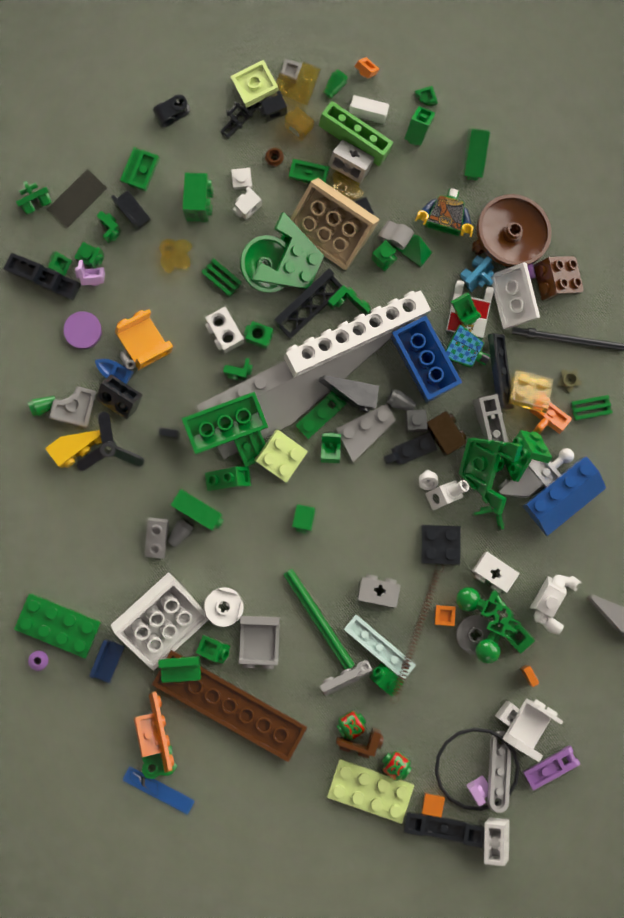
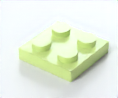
(254, 83)
(281, 456)

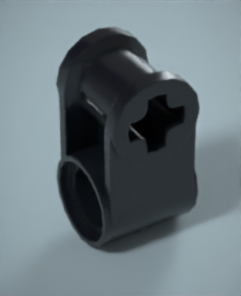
(169, 110)

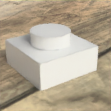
(241, 178)

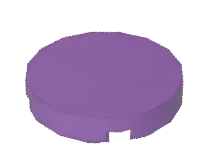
(82, 330)

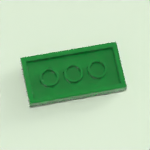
(57, 625)

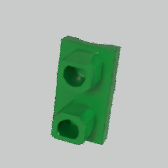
(42, 195)

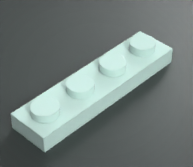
(378, 646)

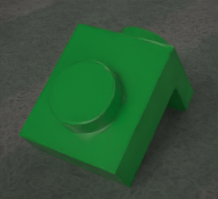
(109, 222)
(465, 309)
(235, 373)
(330, 448)
(385, 679)

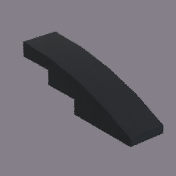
(42, 276)

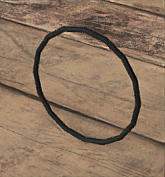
(452, 738)

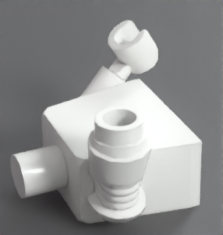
(549, 599)

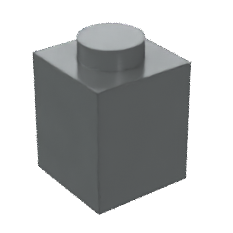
(416, 421)

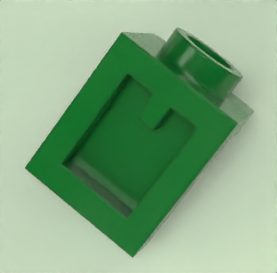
(90, 255)
(213, 649)

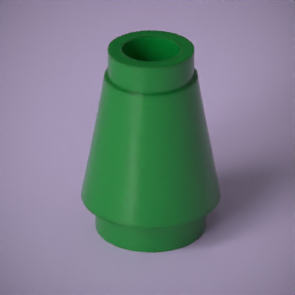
(335, 83)
(41, 405)

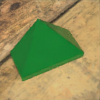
(416, 250)

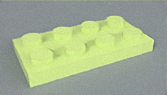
(370, 791)

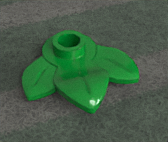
(156, 760)

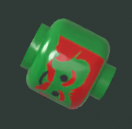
(351, 725)
(396, 765)

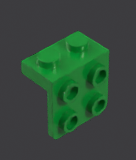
(532, 449)

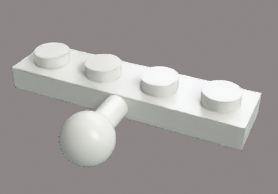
(548, 471)

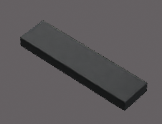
(500, 369)

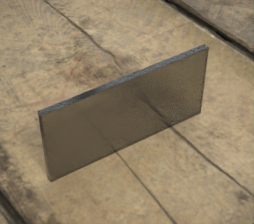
(77, 198)

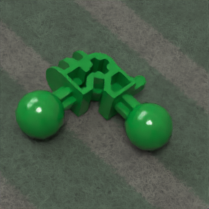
(488, 649)

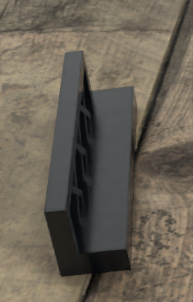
(300, 302)

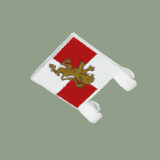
(482, 307)

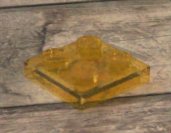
(531, 391)

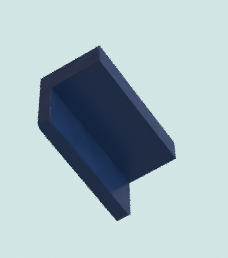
(107, 661)

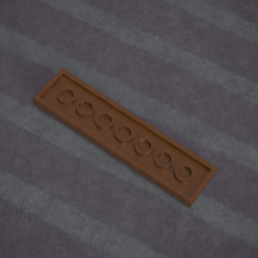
(237, 711)

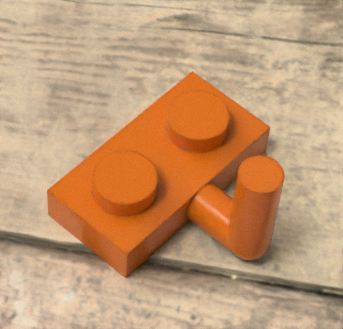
(553, 418)

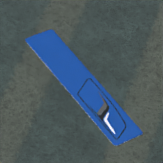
(158, 790)

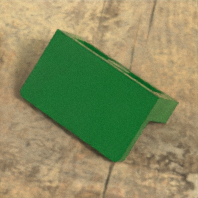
(180, 669)

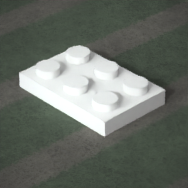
(515, 296)

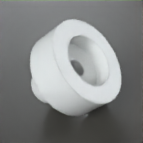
(428, 480)

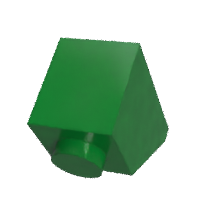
(419, 126)

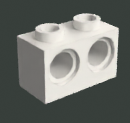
(228, 328)

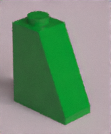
(476, 153)
(197, 510)

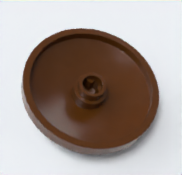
(514, 230)

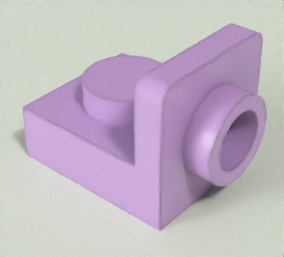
(479, 790)

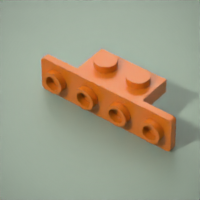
(152, 734)

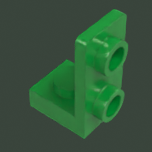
(338, 300)
(228, 478)

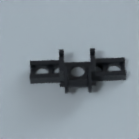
(243, 109)

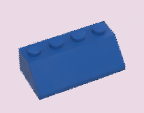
(425, 359)
(565, 495)

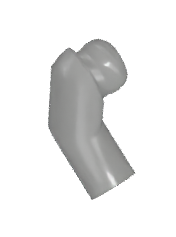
(128, 363)

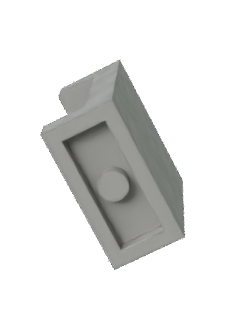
(259, 641)

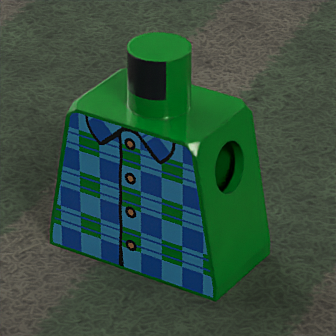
(466, 348)

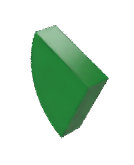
(427, 95)

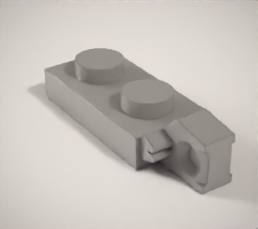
(347, 677)

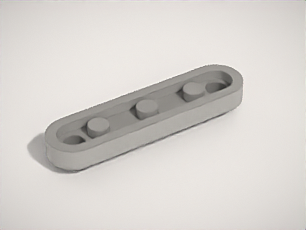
(499, 774)

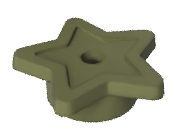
(574, 379)

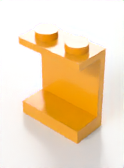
(142, 339)

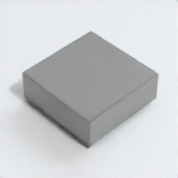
(291, 68)

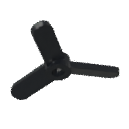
(107, 440)

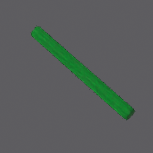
(318, 619)

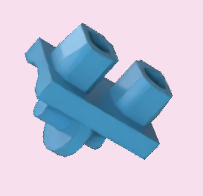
(481, 275)

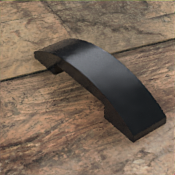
(445, 828)

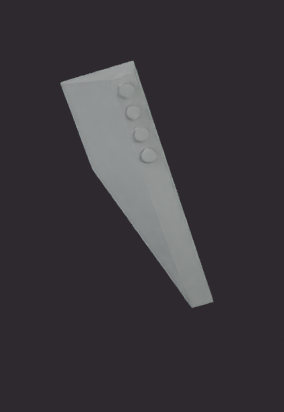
(288, 398)

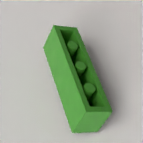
(356, 132)

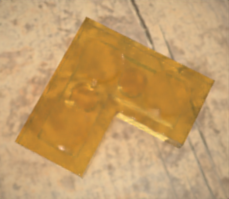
(302, 87)

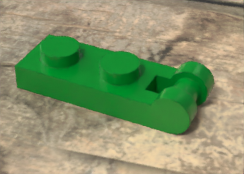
(320, 415)

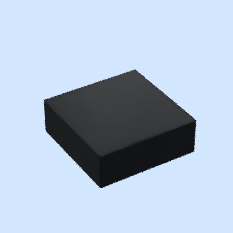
(169, 433)

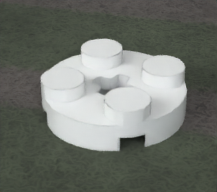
(214, 613)

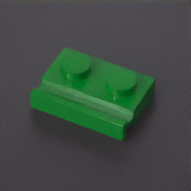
(140, 169)
(250, 447)

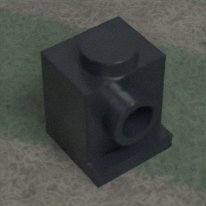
(273, 107)

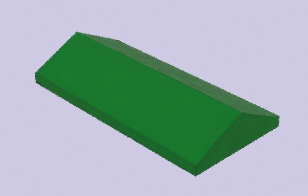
(225, 423)

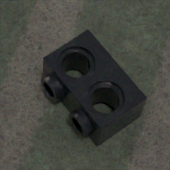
(118, 396)

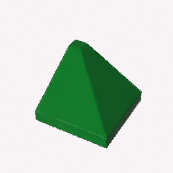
(59, 263)

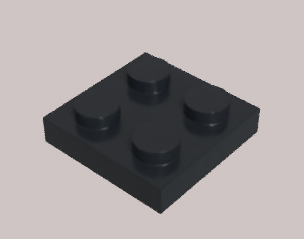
(440, 544)

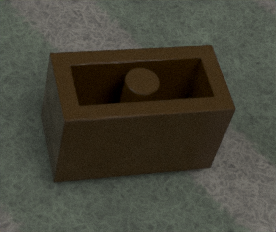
(446, 433)

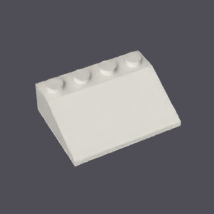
(160, 621)

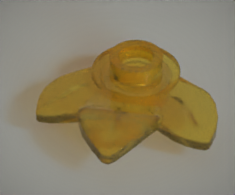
(349, 186)
(177, 256)

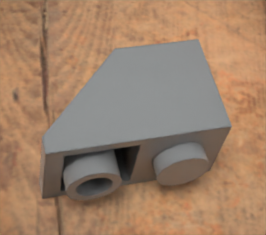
(524, 488)

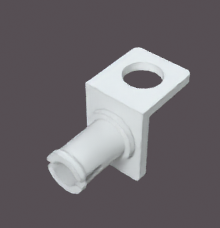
(447, 493)

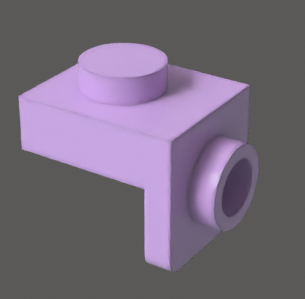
(89, 276)

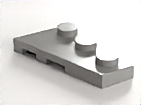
(365, 430)

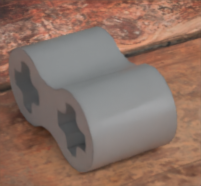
(396, 234)

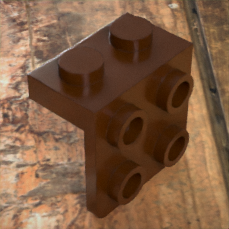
(558, 276)
(375, 741)

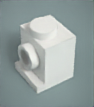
(247, 204)

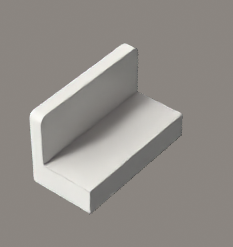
(369, 109)

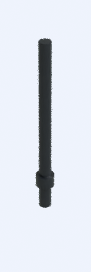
(531, 333)

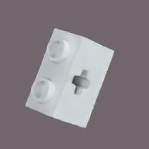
(489, 563)
(496, 841)

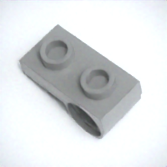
(156, 537)

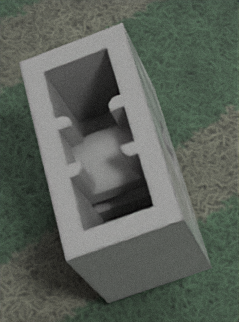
(351, 161)
(367, 592)

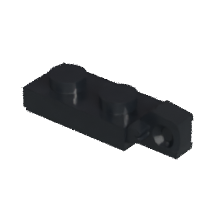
(412, 449)

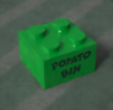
(197, 197)

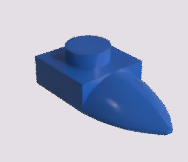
(110, 367)

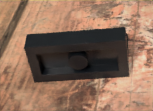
(131, 210)

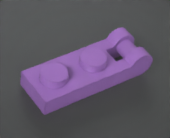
(551, 768)

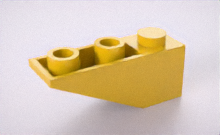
(69, 447)

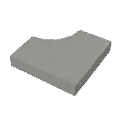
(75, 409)

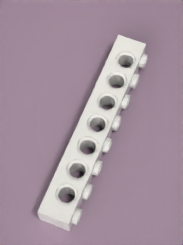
(414, 301)

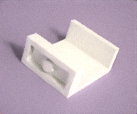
(529, 727)

